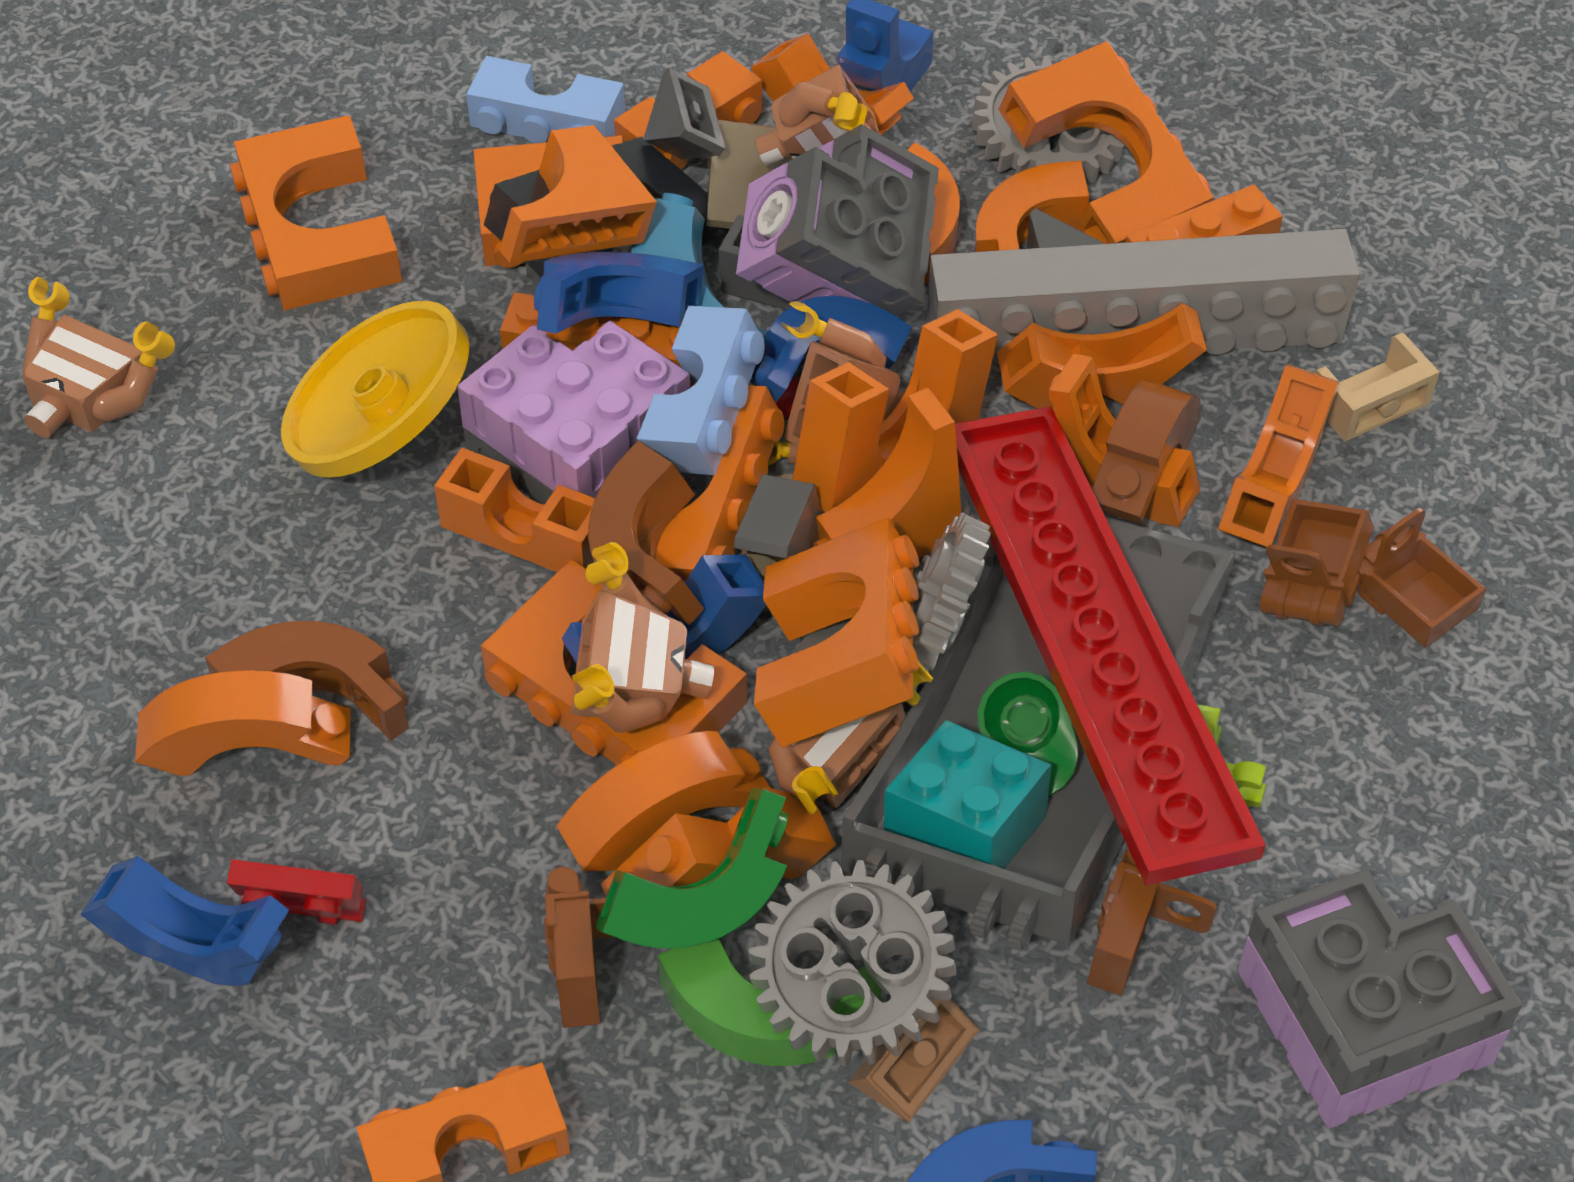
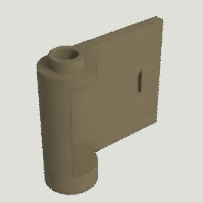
(734, 171)

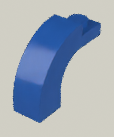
(882, 47)
(615, 285)
(786, 352)
(730, 598)
(182, 929)
(1005, 1154)

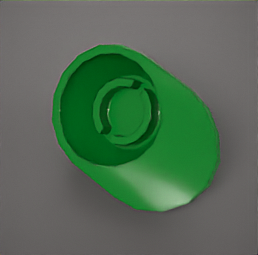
(1030, 717)

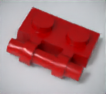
(300, 890)

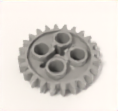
(1086, 144)
(946, 584)
(807, 996)

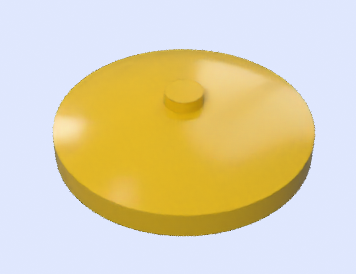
(375, 389)

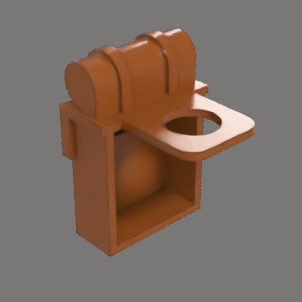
(1316, 562)
(1416, 581)
(1125, 917)
(571, 947)

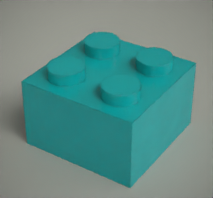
(969, 796)

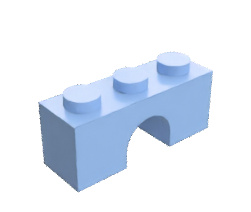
(506, 102)
(720, 354)

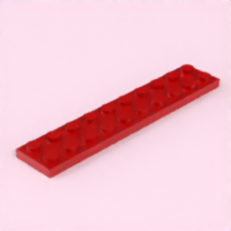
(1105, 650)

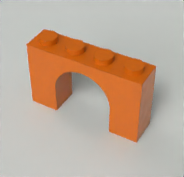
(1101, 94)
(304, 261)
(843, 422)
(865, 662)
(534, 663)

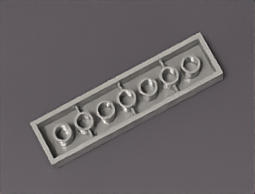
(1244, 288)

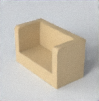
(1383, 392)

